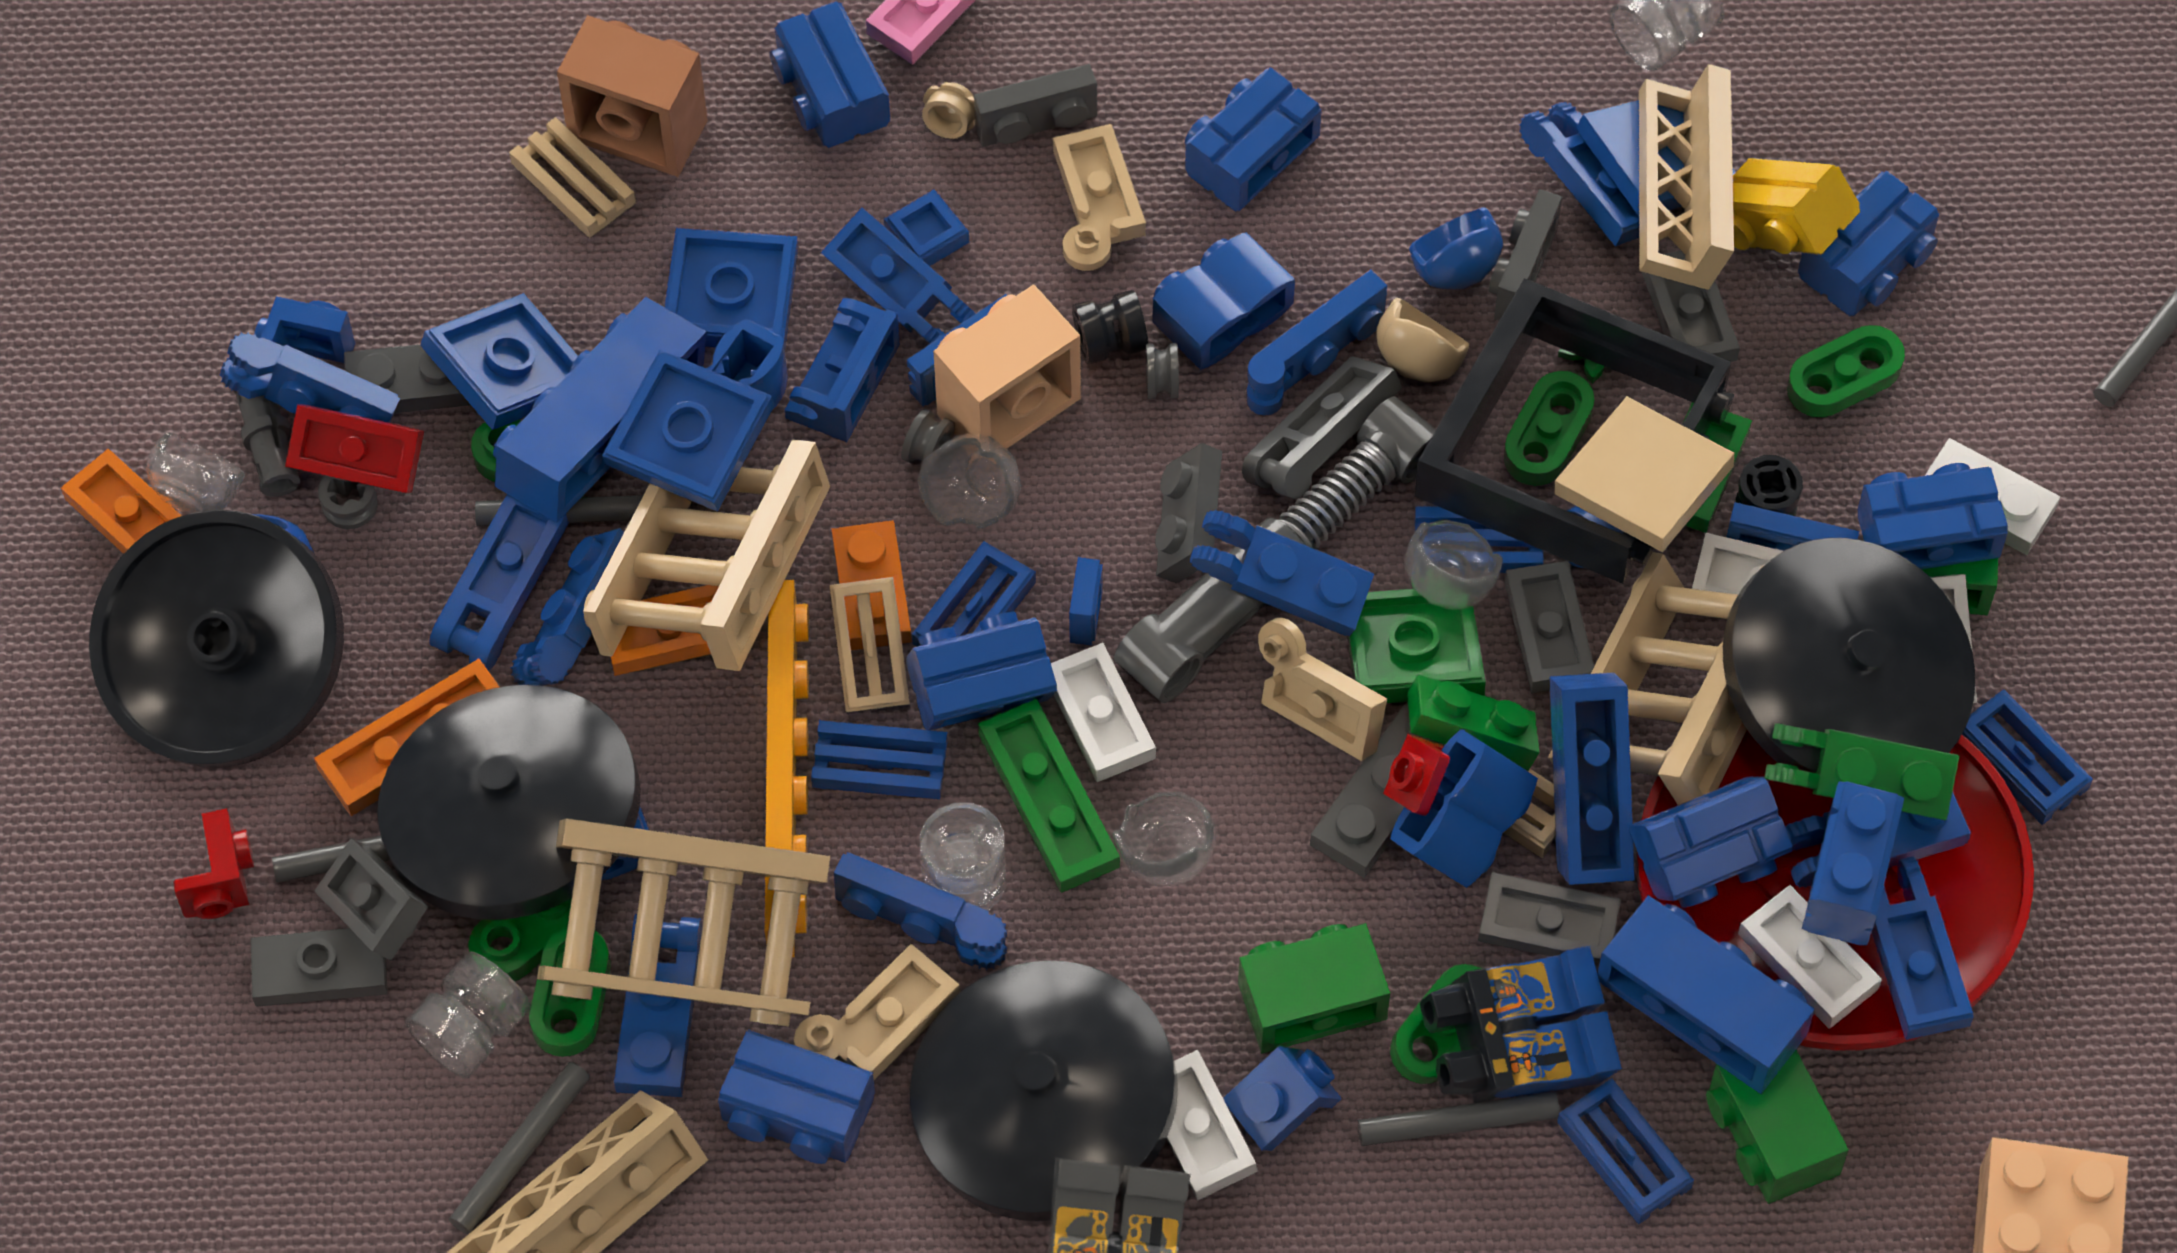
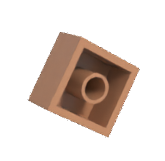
(633, 95)

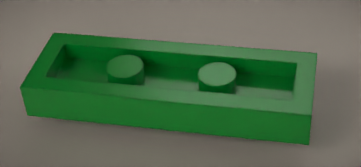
(1049, 795)

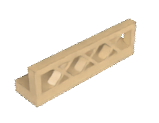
(1706, 193)
(592, 1209)

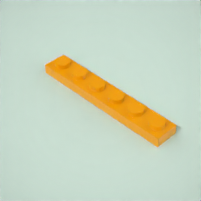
(786, 734)

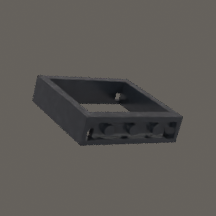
(1596, 337)

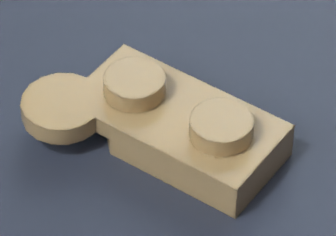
(1098, 194)
(1318, 694)
(883, 1016)

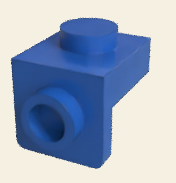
(308, 327)
(1281, 1095)

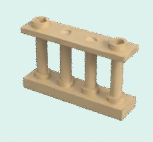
(745, 581)
(1709, 719)
(658, 859)

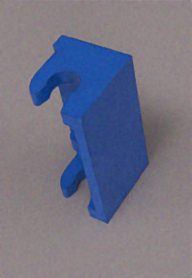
(846, 370)

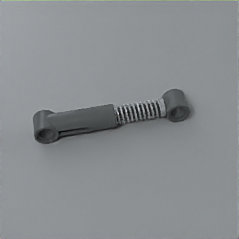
(1170, 647)

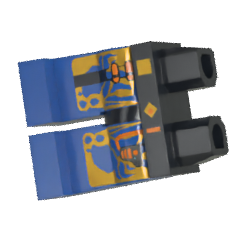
(1498, 1031)

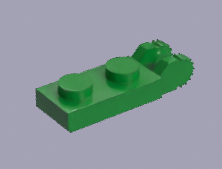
(1915, 773)

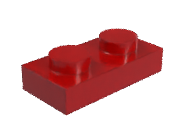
(354, 448)

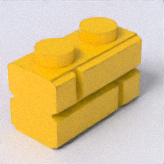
(1790, 205)

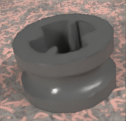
(1162, 371)
(926, 436)
(353, 512)

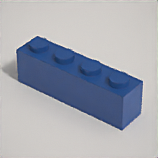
(561, 442)

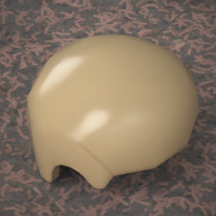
(1418, 344)

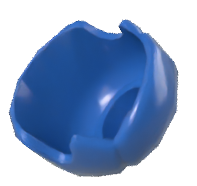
(1458, 251)

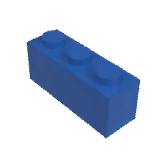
(1592, 778)
(1705, 993)

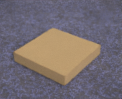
(1644, 473)

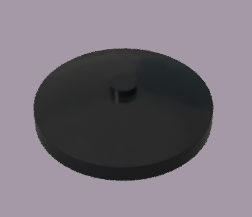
(216, 638)
(1847, 645)
(482, 795)
(1040, 1071)

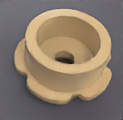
(949, 110)

